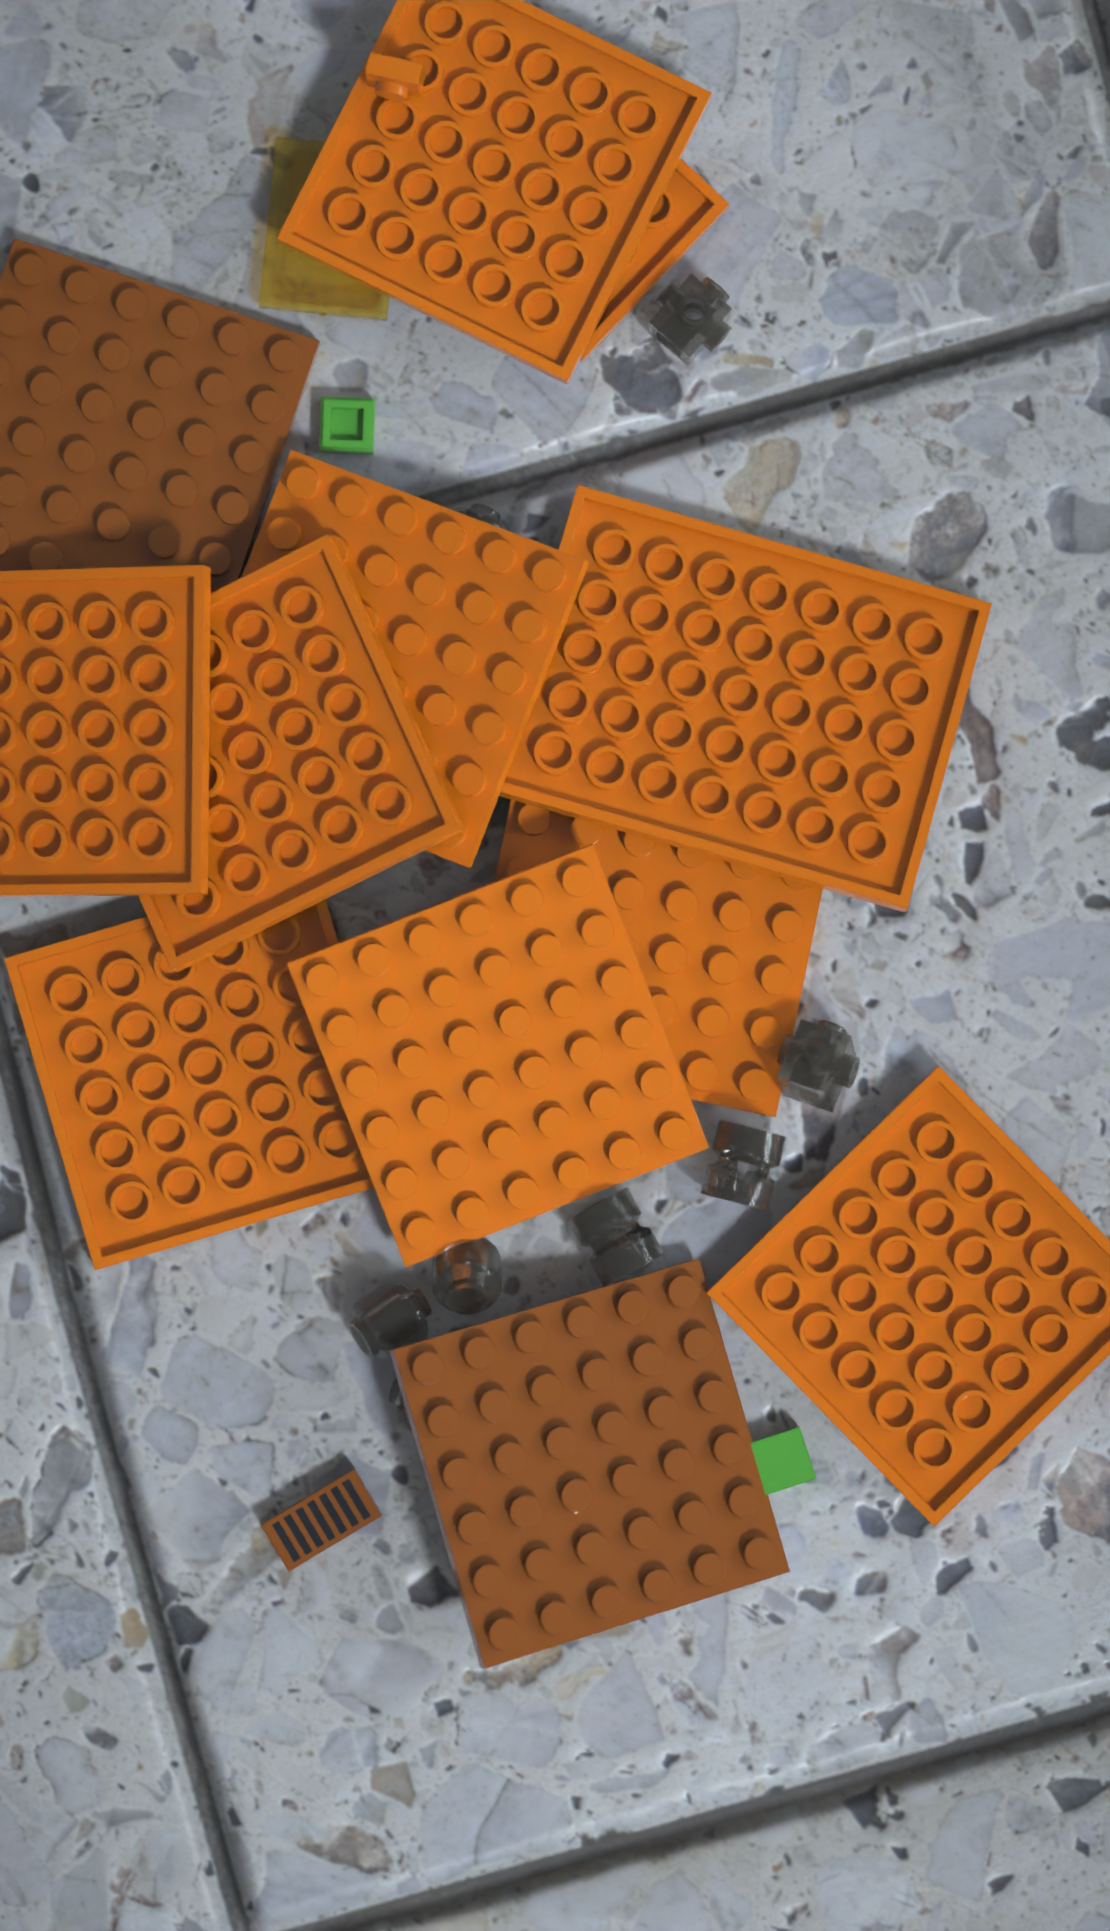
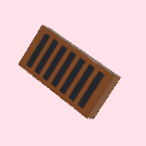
(321, 1519)

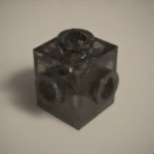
(688, 336)
(817, 1064)

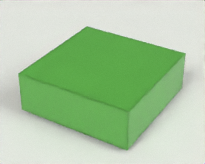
(347, 425)
(782, 1460)

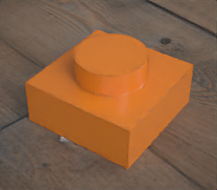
(394, 77)

